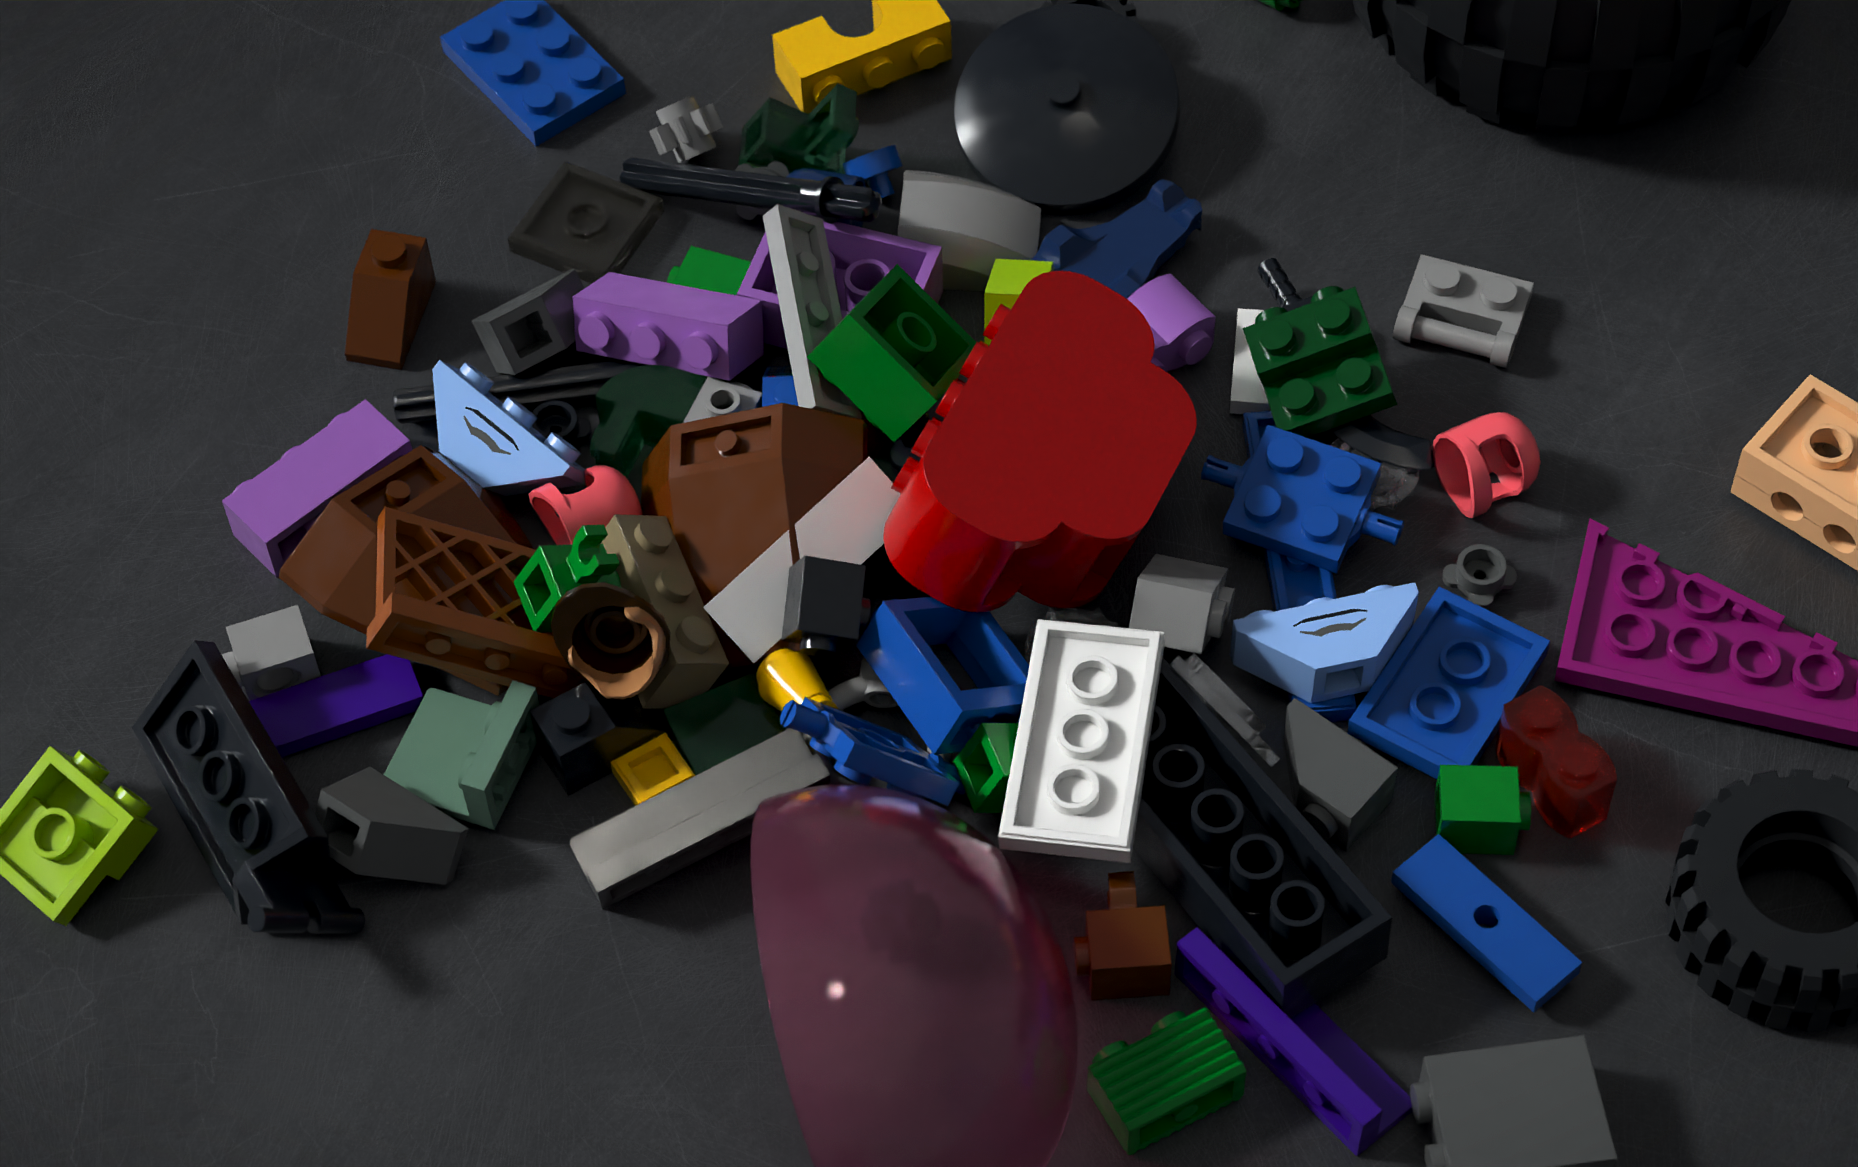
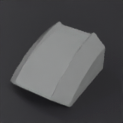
(969, 223)

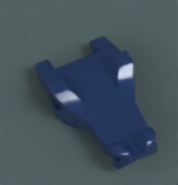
(1131, 246)

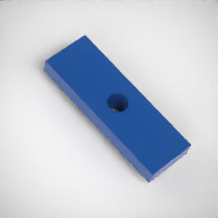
(1461, 897)

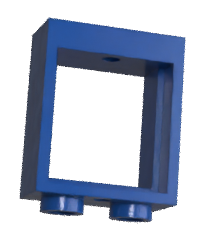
(921, 686)

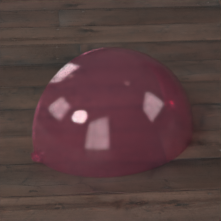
(909, 984)

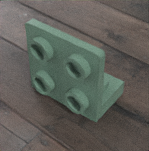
(467, 752)

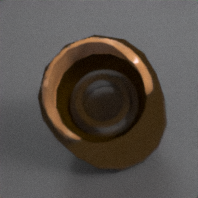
(611, 638)

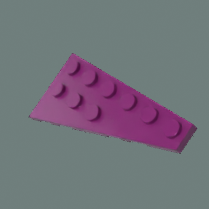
(1699, 646)

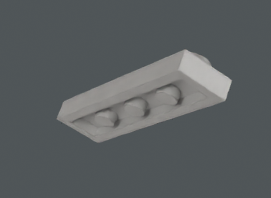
(806, 302)

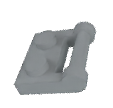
(1466, 299)

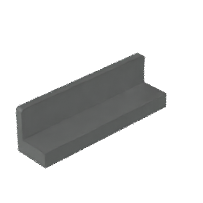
(692, 817)

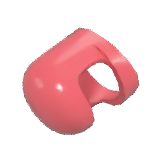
(1484, 446)
(605, 494)

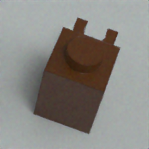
(1124, 945)

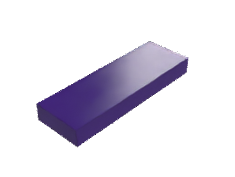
(339, 703)

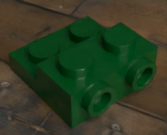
(1319, 363)

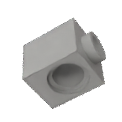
(271, 652)

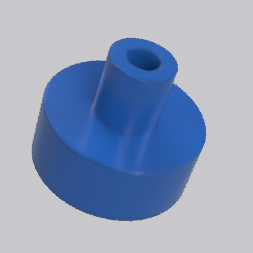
(875, 168)

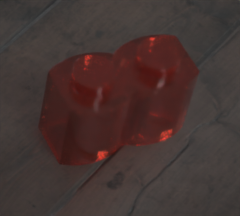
(1561, 766)

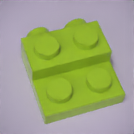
(69, 832)

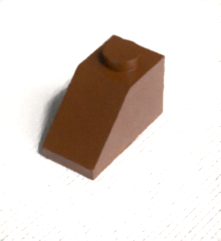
(388, 298)

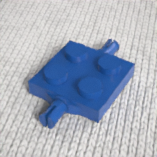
(1302, 499)
(873, 751)

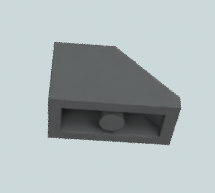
(1334, 777)

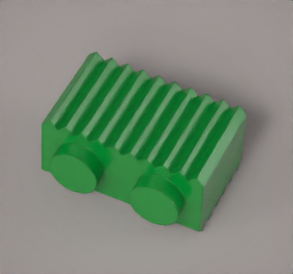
(1165, 1079)

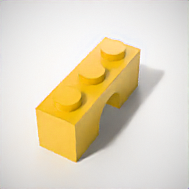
(904, 41)

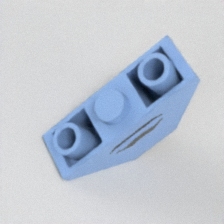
(496, 439)
(1327, 644)

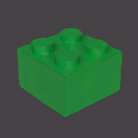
(894, 353)

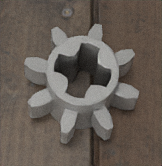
(686, 128)

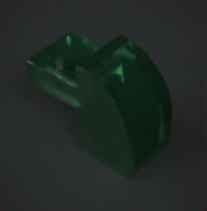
(801, 138)
(638, 410)

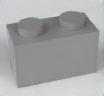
(1182, 601)

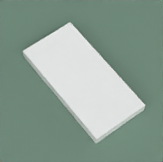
(1082, 741)

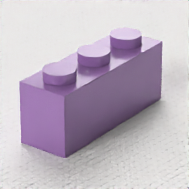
(668, 325)
(288, 497)

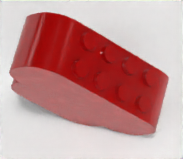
(1041, 454)

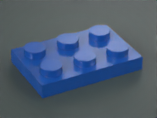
(533, 67)
(1448, 685)

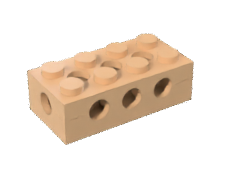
(1806, 468)

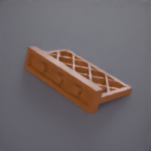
(441, 634)

